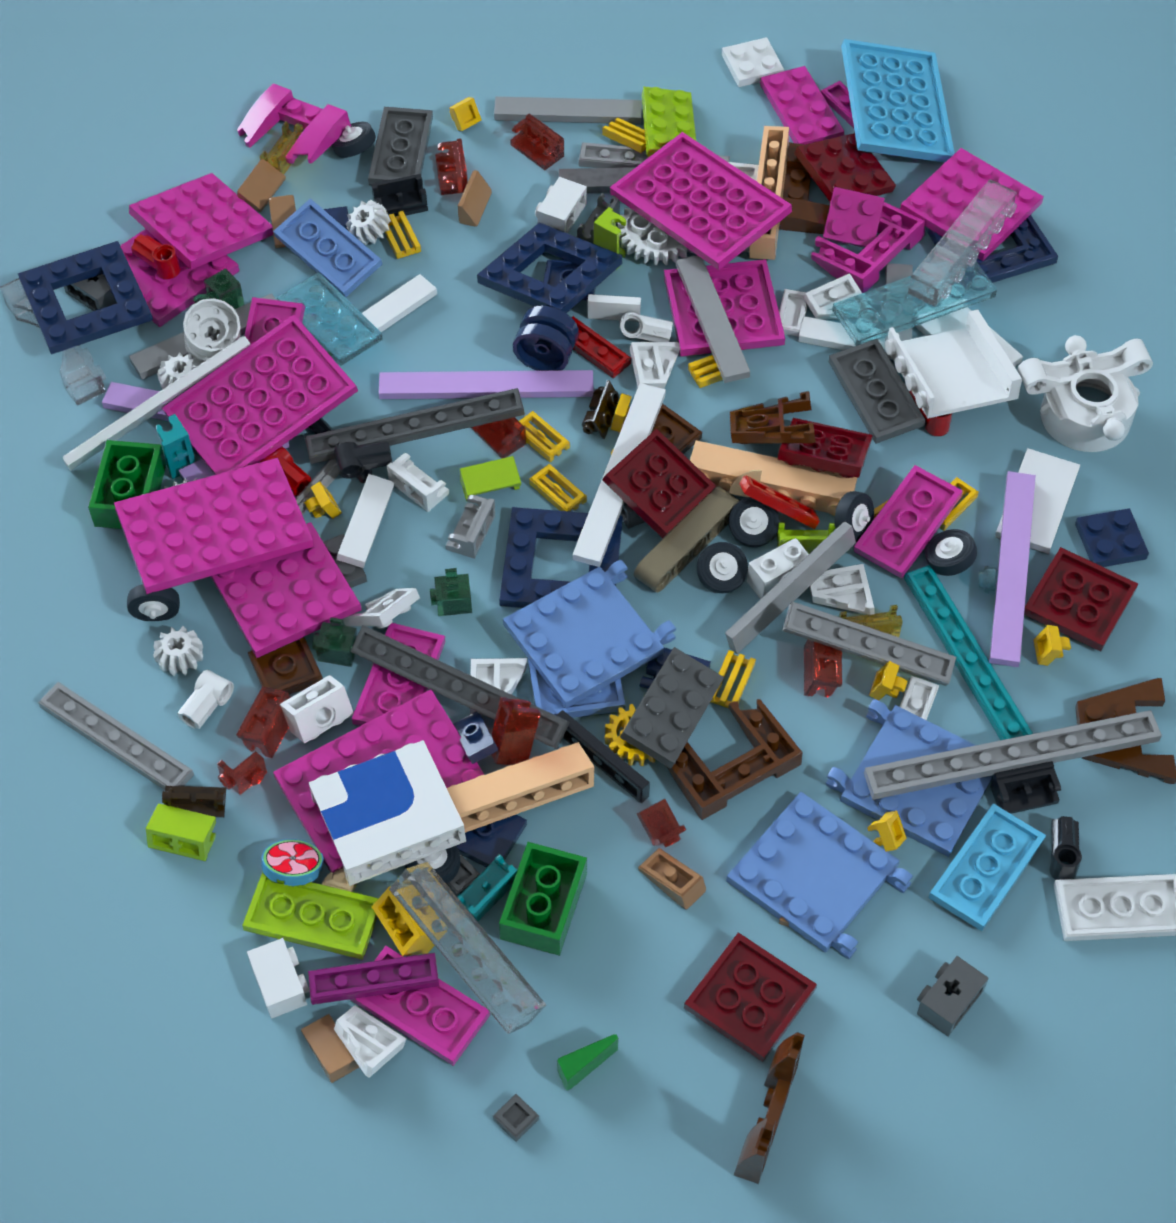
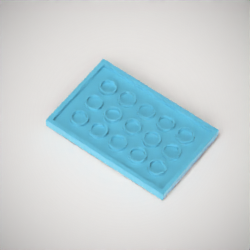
(897, 101)

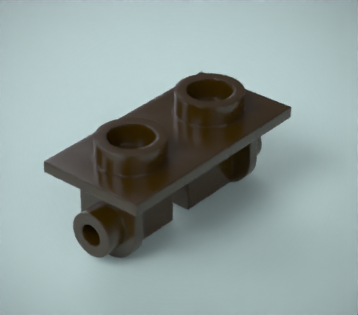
(603, 405)
(197, 799)

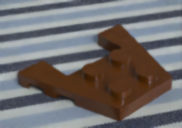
(767, 425)
(1122, 703)

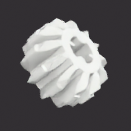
(368, 222)
(175, 368)
(178, 651)

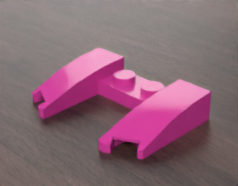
(277, 104)
(896, 231)

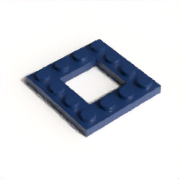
(1031, 254)
(506, 276)
(64, 334)
(525, 527)

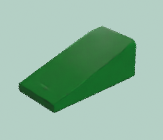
(580, 1063)

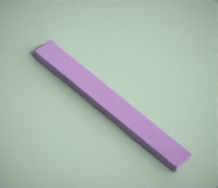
(481, 383)
(1012, 570)

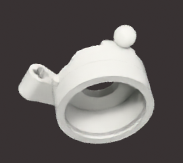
(1070, 417)

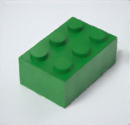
(124, 473)
(543, 898)

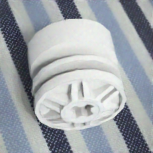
(208, 319)

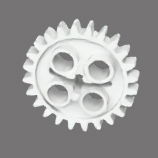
(648, 240)

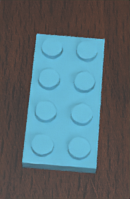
(987, 867)

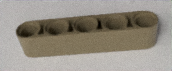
(686, 540)

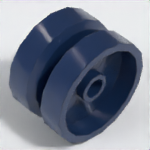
(545, 339)

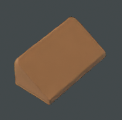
(260, 185)
(474, 200)

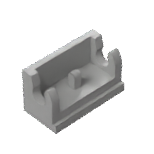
(472, 526)

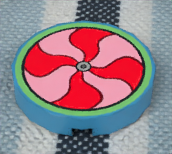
(292, 862)

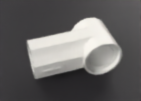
(649, 328)
(208, 693)

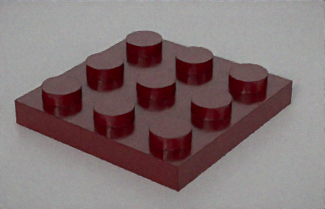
(841, 165)
(834, 450)
(659, 483)
(1080, 599)
(750, 996)

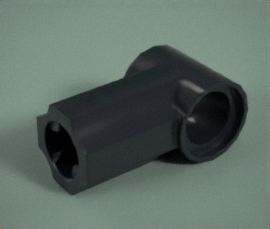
(355, 459)
(1064, 848)

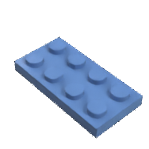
(328, 247)

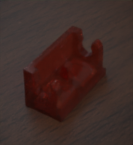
(538, 142)
(451, 168)
(503, 435)
(821, 668)
(265, 722)
(514, 731)

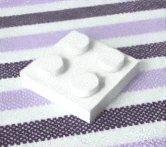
(751, 61)

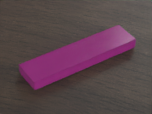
(373, 978)

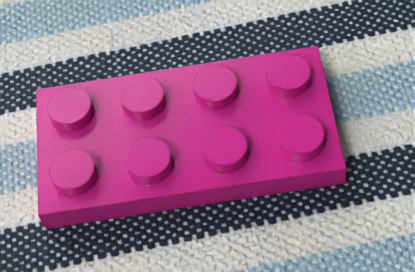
(801, 106)
(908, 521)
(387, 689)
(432, 1017)

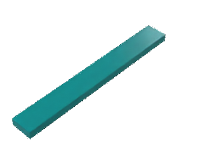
(970, 658)

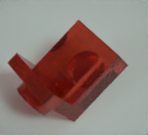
(245, 775)
(661, 824)

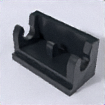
(401, 194)
(1026, 787)

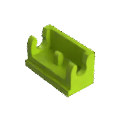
(606, 232)
(489, 477)
(808, 538)
(181, 832)

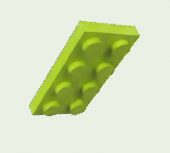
(666, 116)
(312, 916)

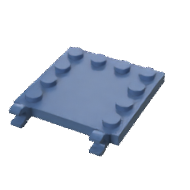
(586, 635)
(927, 815)
(816, 873)

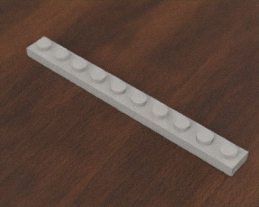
(1011, 753)

